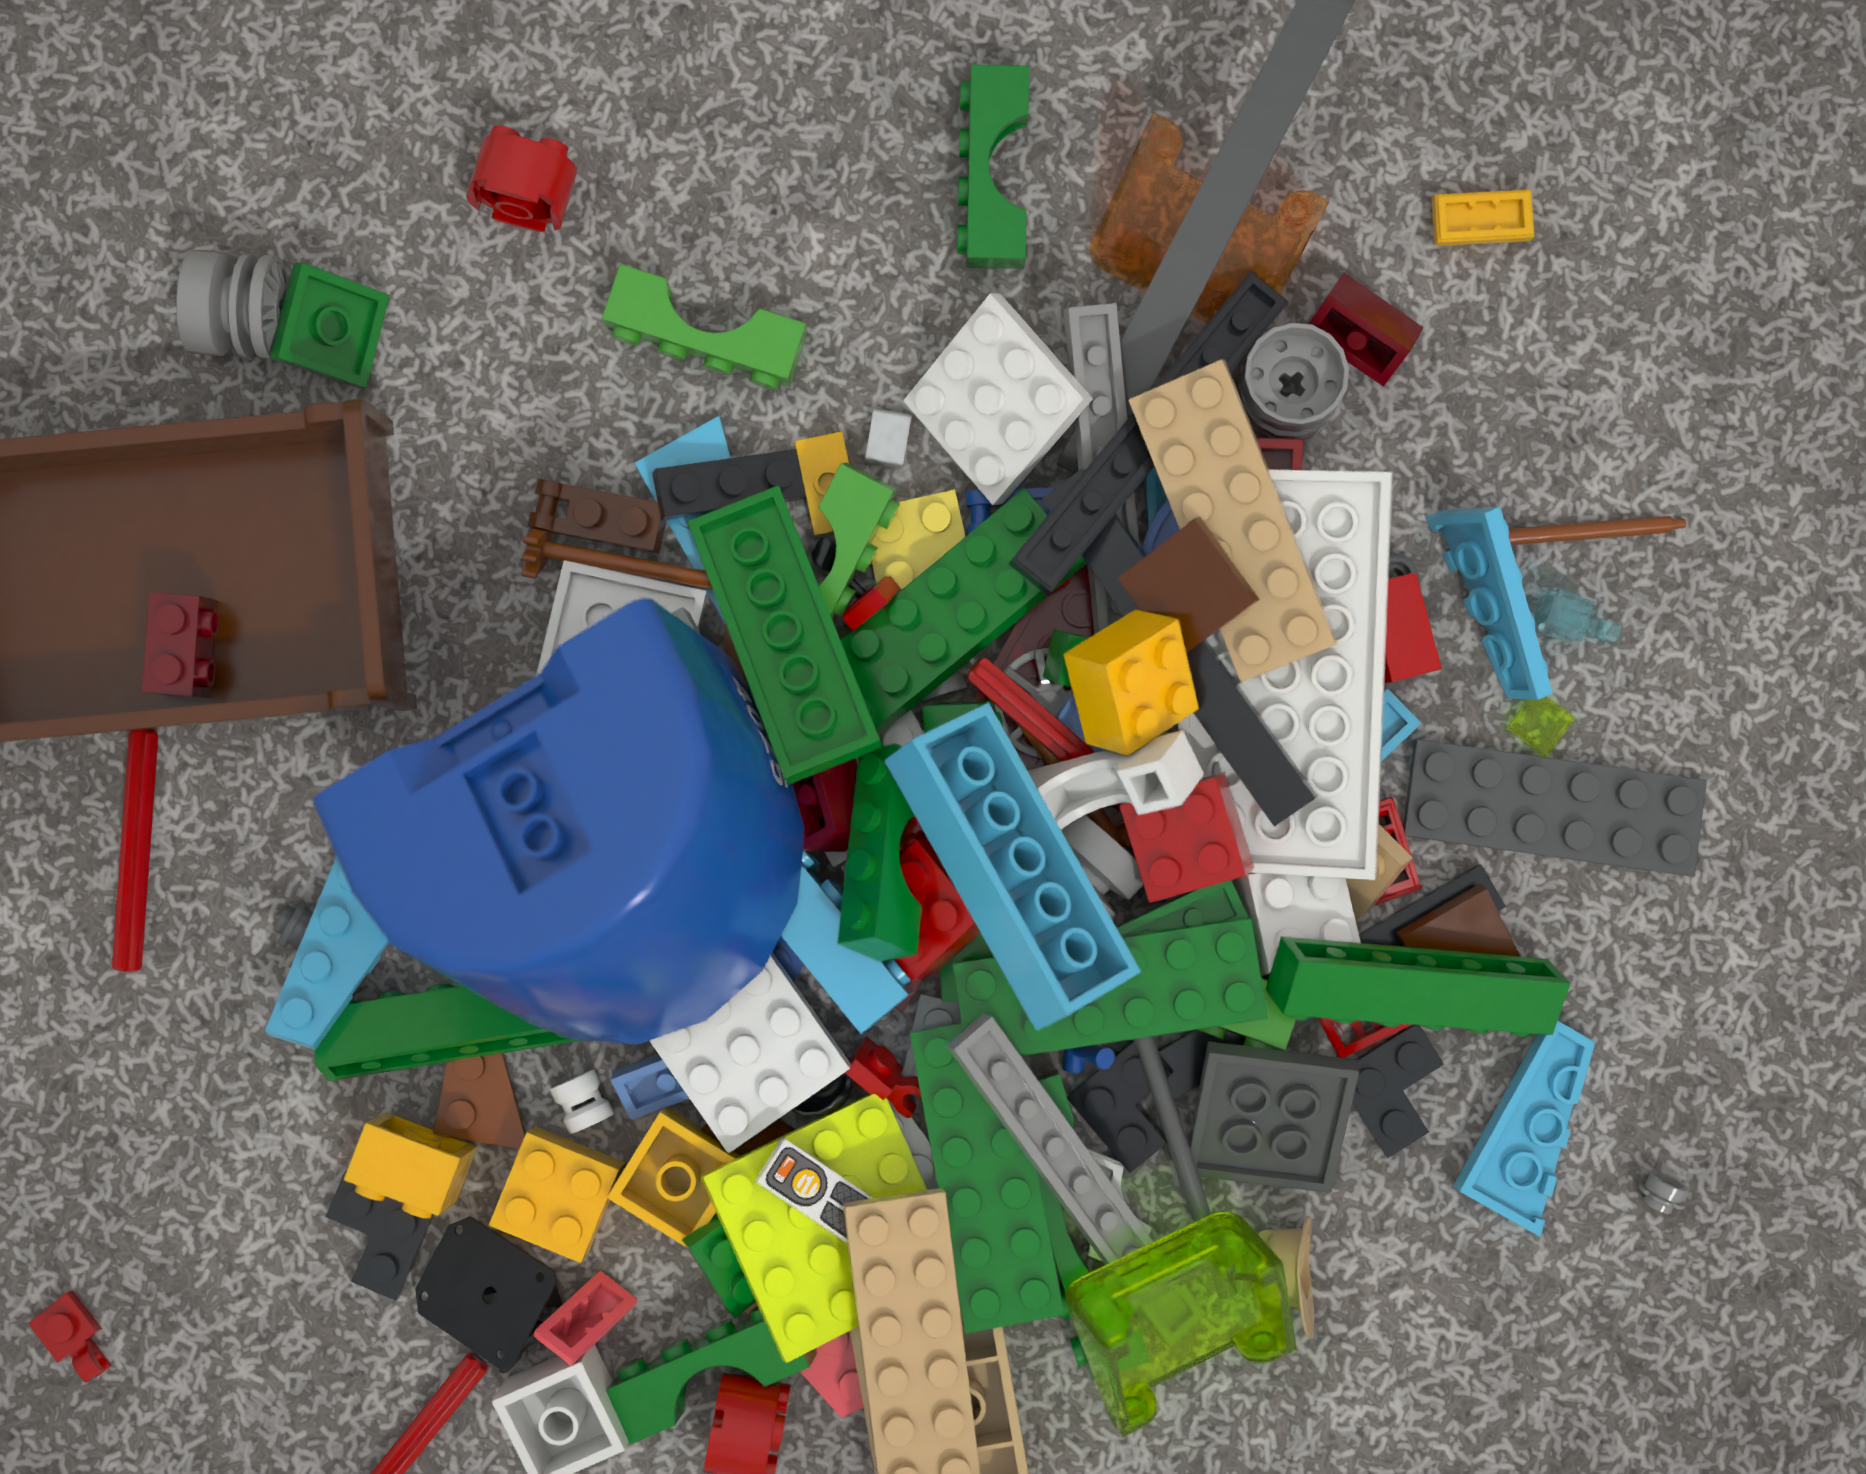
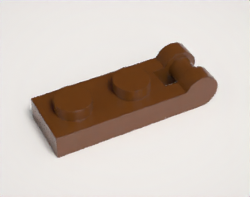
(599, 516)

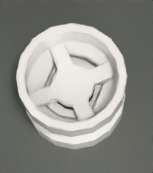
(577, 1091)

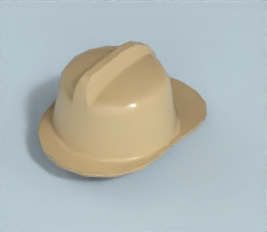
(1293, 1249)

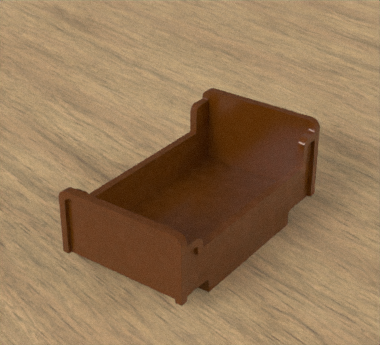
(255, 511)

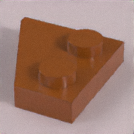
(480, 1103)

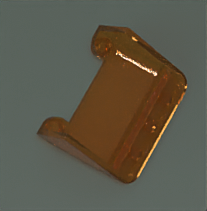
(1153, 204)

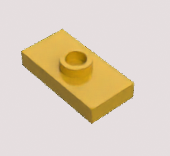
(1482, 217)
(818, 463)

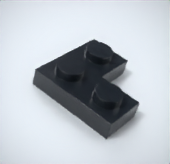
(1380, 1087)
(1112, 1109)
(392, 1241)

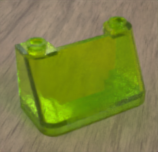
(1178, 1307)

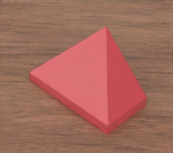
(585, 1317)

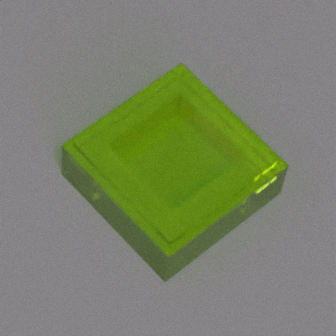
(1540, 724)

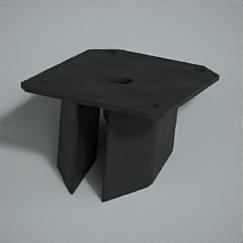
(477, 1265)

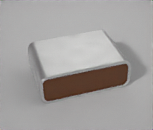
(888, 438)

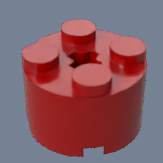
(522, 179)
(746, 1426)

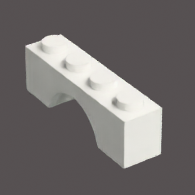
(1149, 778)

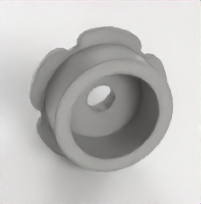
(1663, 1192)

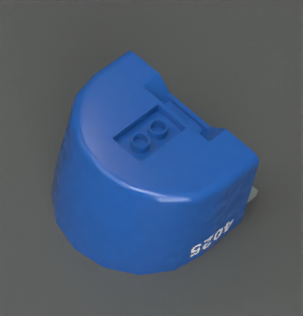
(588, 842)

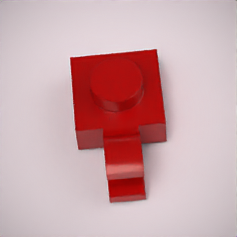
(880, 1074)
(68, 1330)

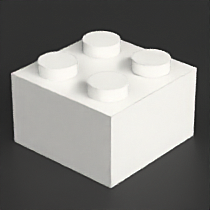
(1296, 909)
(561, 1415)

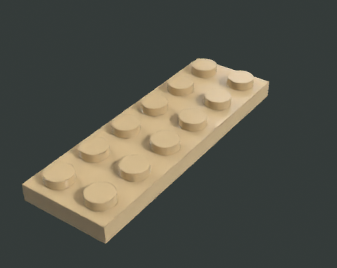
(1219, 474)
(911, 1334)

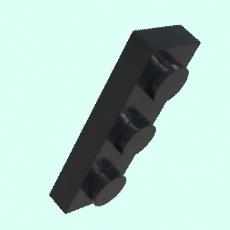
(715, 484)

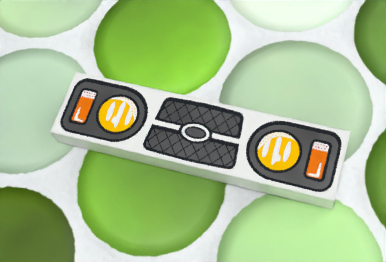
(809, 1187)

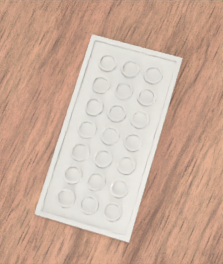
(1332, 701)

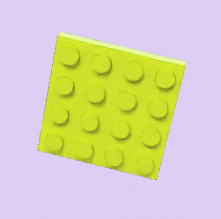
(790, 1261)

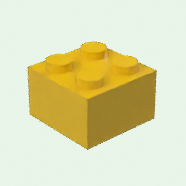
(1131, 681)
(409, 1165)
(664, 1176)
(556, 1194)

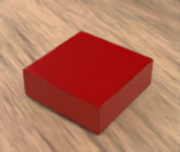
(870, 602)

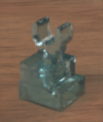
(1569, 618)

